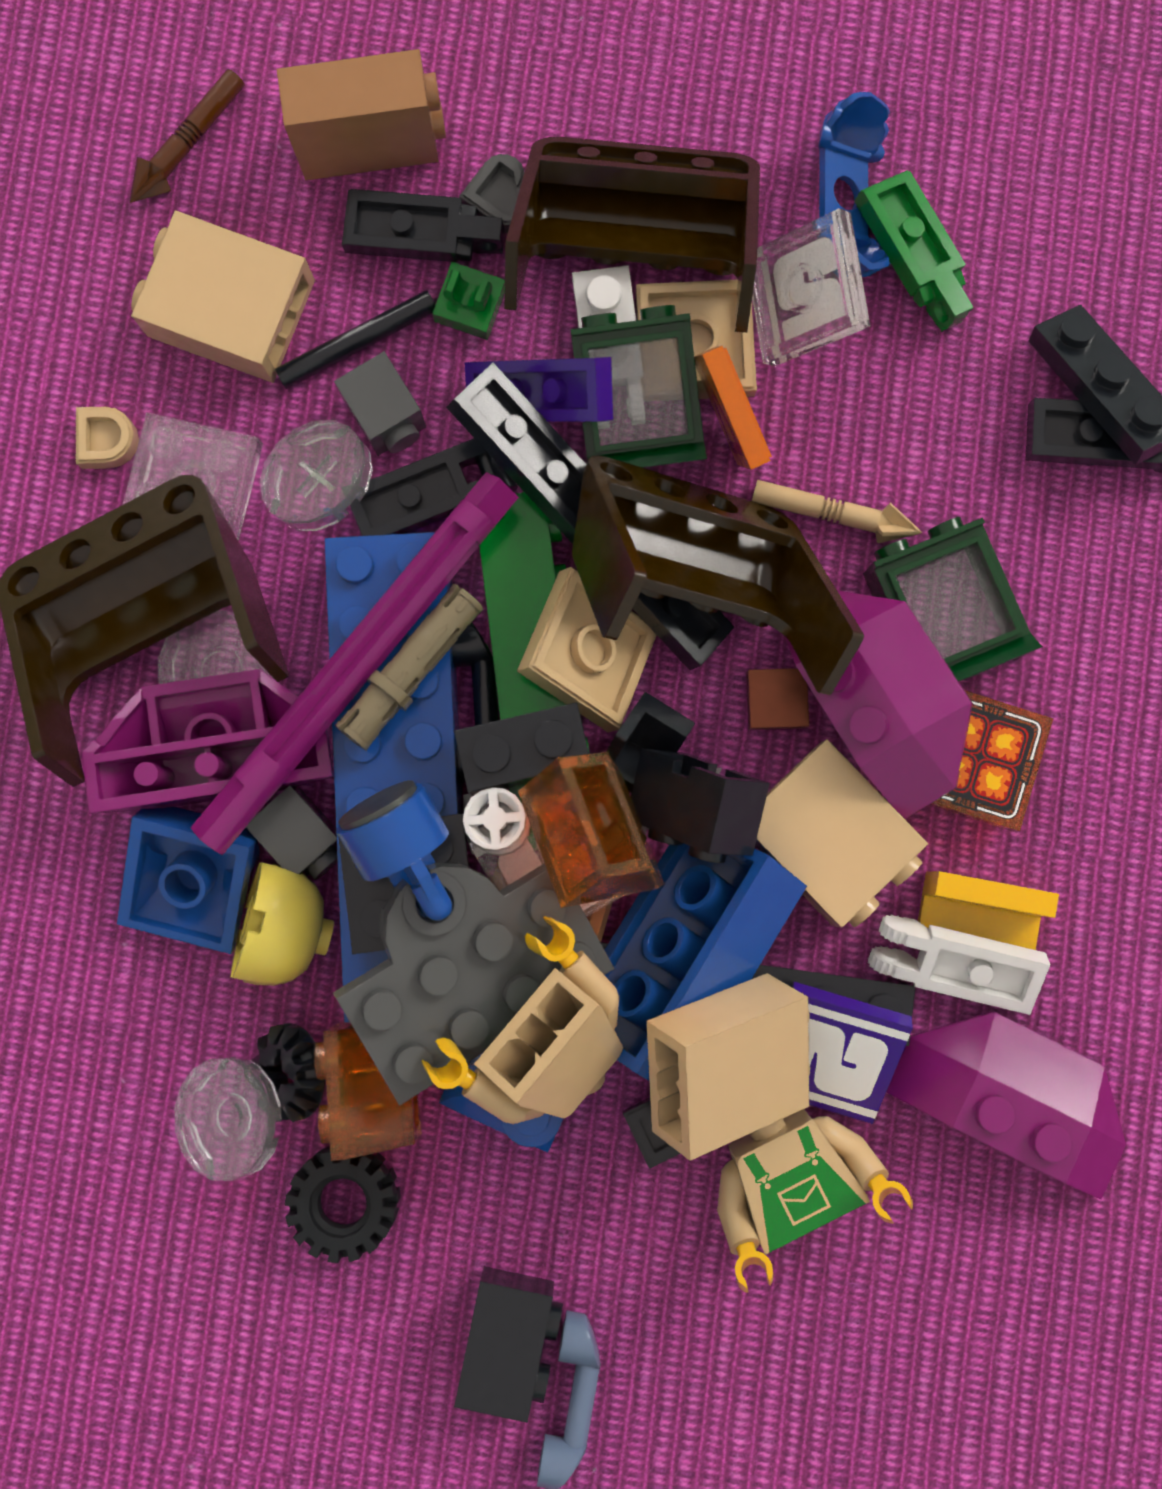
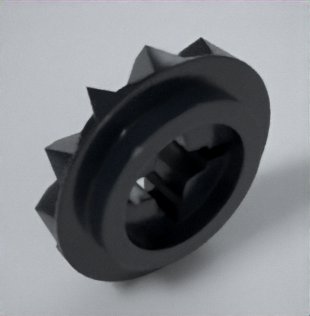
(291, 1051)

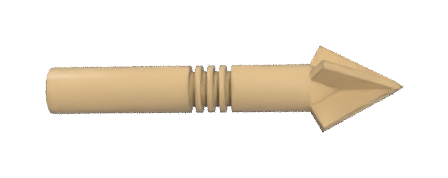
(886, 523)

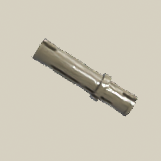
(401, 676)

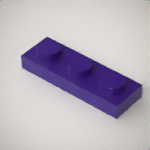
(559, 387)

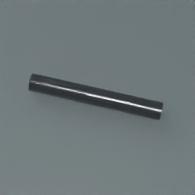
(355, 339)

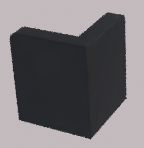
(647, 727)

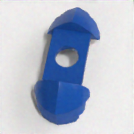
(847, 143)

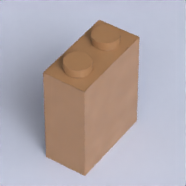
(361, 114)

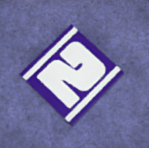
(852, 1052)

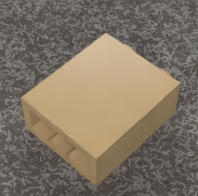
(222, 296)
(837, 836)
(728, 1065)

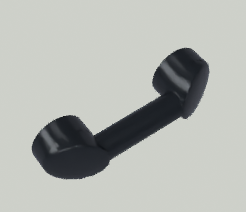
(473, 652)

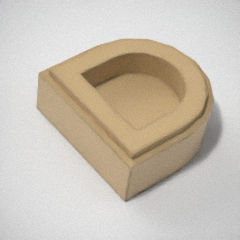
(104, 438)

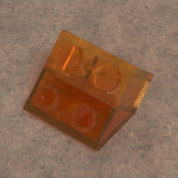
(589, 831)
(360, 1108)

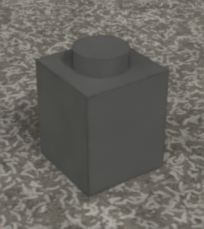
(382, 405)
(296, 834)

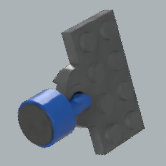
(449, 940)

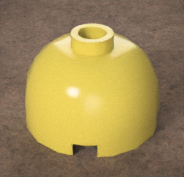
(280, 928)

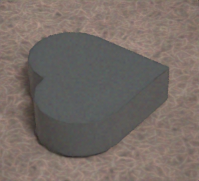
(495, 188)

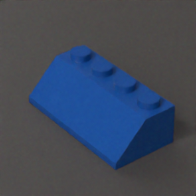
(694, 937)

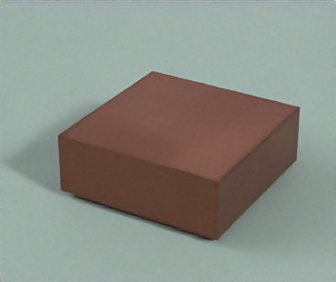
(777, 699)

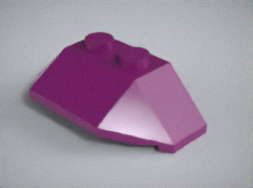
(898, 706)
(188, 740)
(1016, 1097)

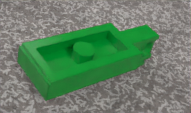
(917, 247)

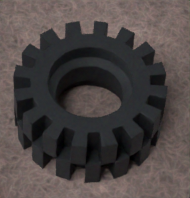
(335, 1238)

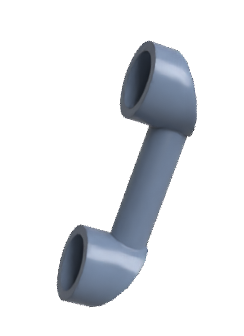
(563, 1454)

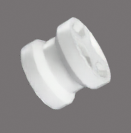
(486, 811)

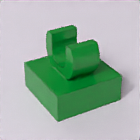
(469, 300)

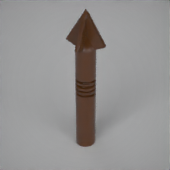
(152, 175)

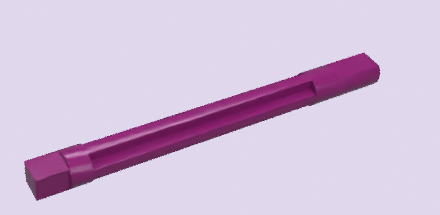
(353, 663)

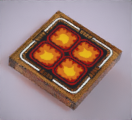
(998, 763)

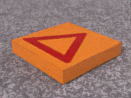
(732, 407)

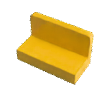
(985, 908)

